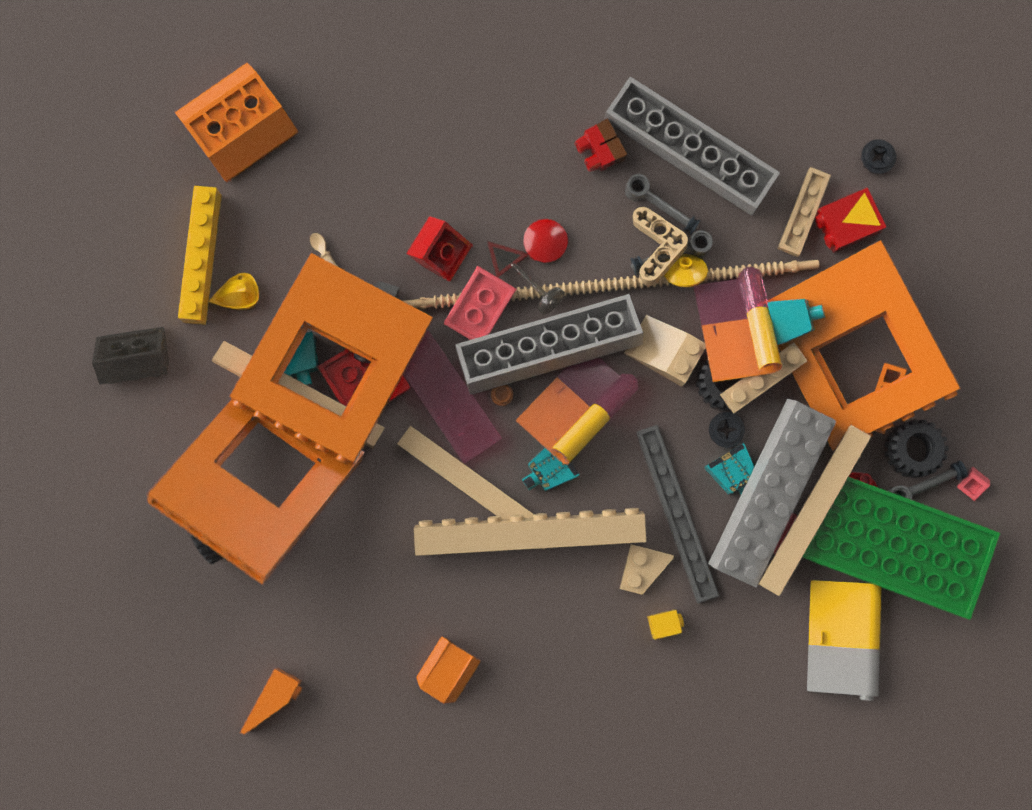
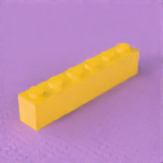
(199, 255)

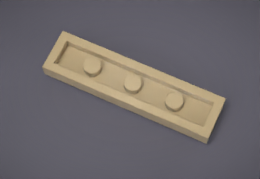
(804, 212)
(753, 386)

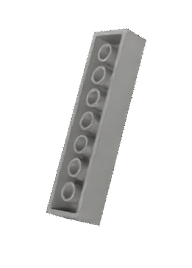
(691, 146)
(549, 344)
(772, 492)

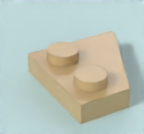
(643, 568)

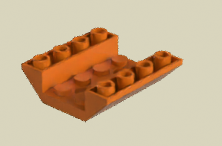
(244, 132)

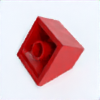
(439, 248)

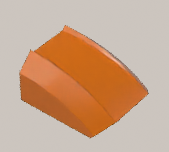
(447, 671)

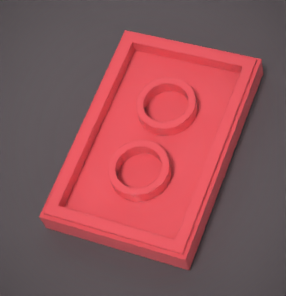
(479, 304)

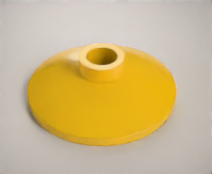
(687, 271)

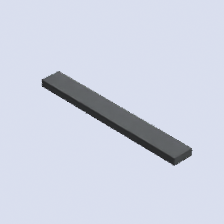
(677, 514)

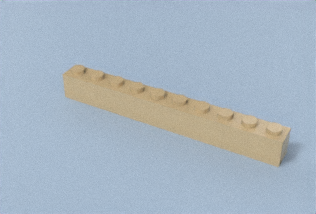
(529, 533)

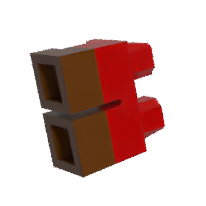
(603, 145)

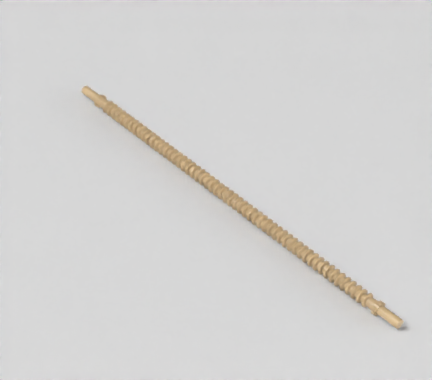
(793, 266)

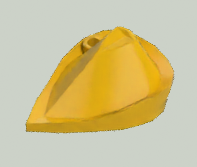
(237, 293)

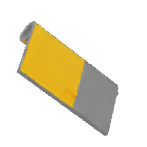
(844, 638)

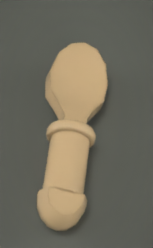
(318, 243)

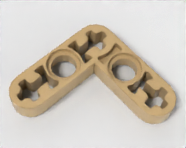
(667, 244)

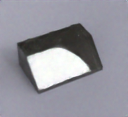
(130, 355)

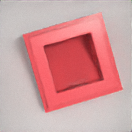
(974, 484)

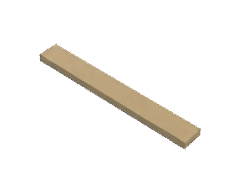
(236, 361)
(461, 475)
(814, 510)

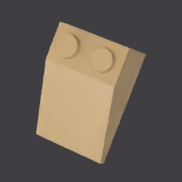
(667, 350)

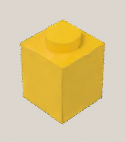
(665, 624)

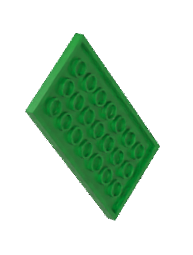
(904, 547)

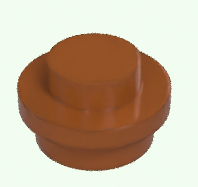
(502, 395)

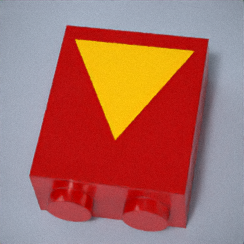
(849, 220)

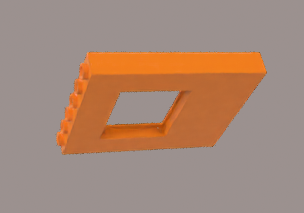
(852, 297)
(353, 317)
(231, 514)

